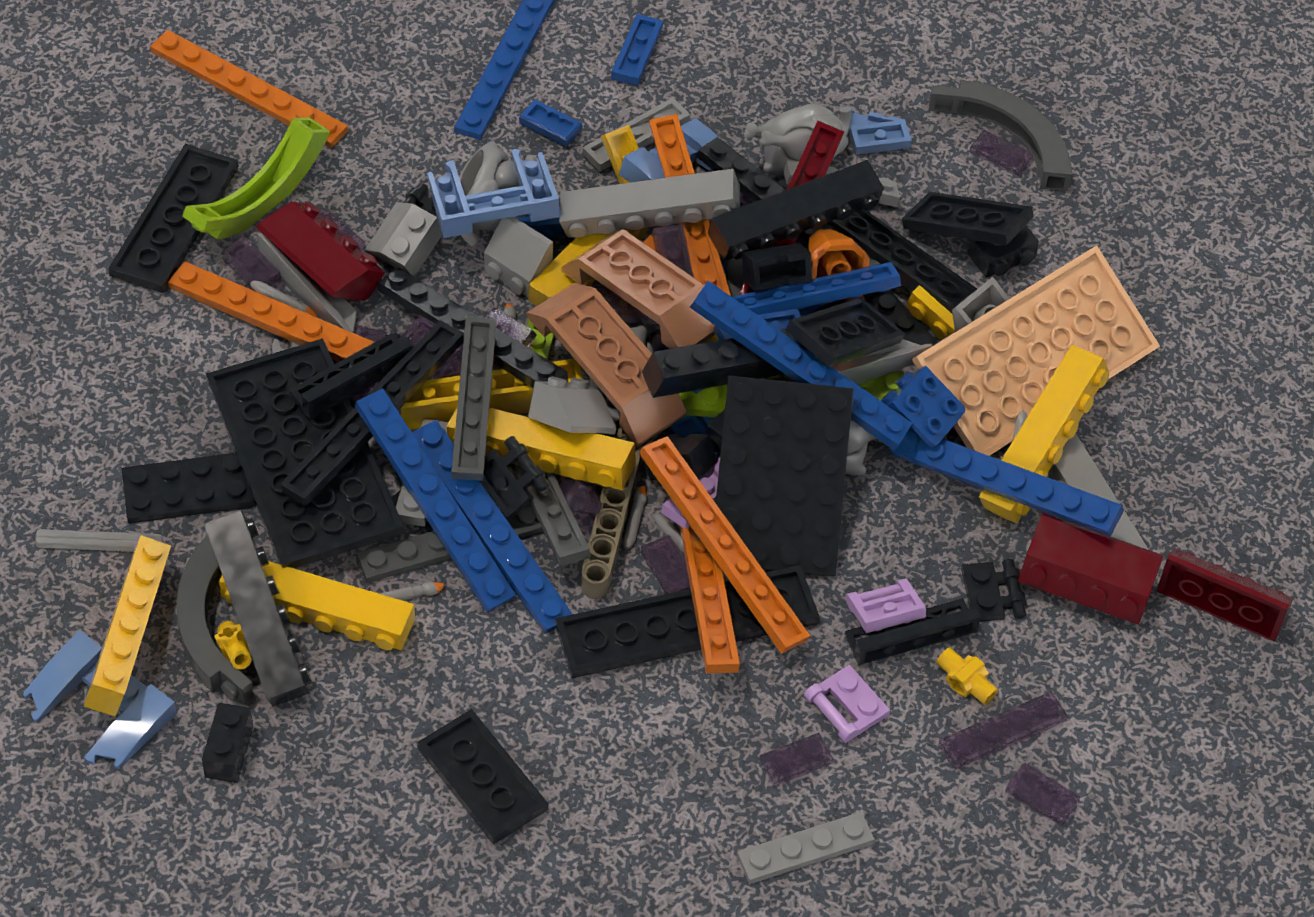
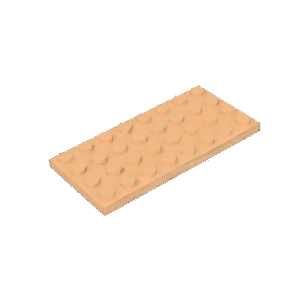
(1013, 350)

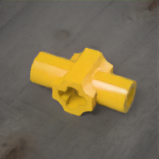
(233, 644)
(967, 675)

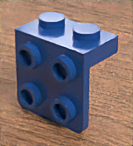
(926, 404)

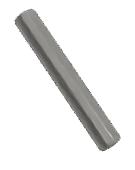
(90, 540)

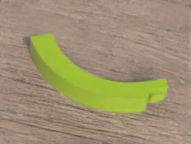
(267, 188)

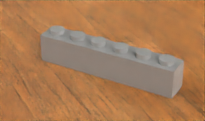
(648, 203)
(1080, 471)

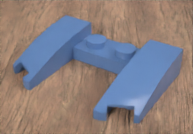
(645, 164)
(533, 197)
(142, 708)

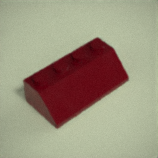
(322, 251)
(1090, 568)
(1224, 594)

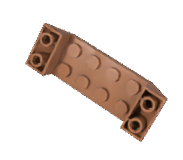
(646, 283)
(609, 356)

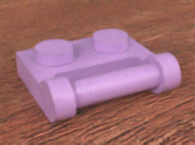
(886, 606)
(854, 697)

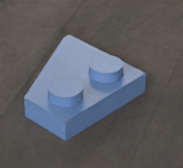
(878, 133)

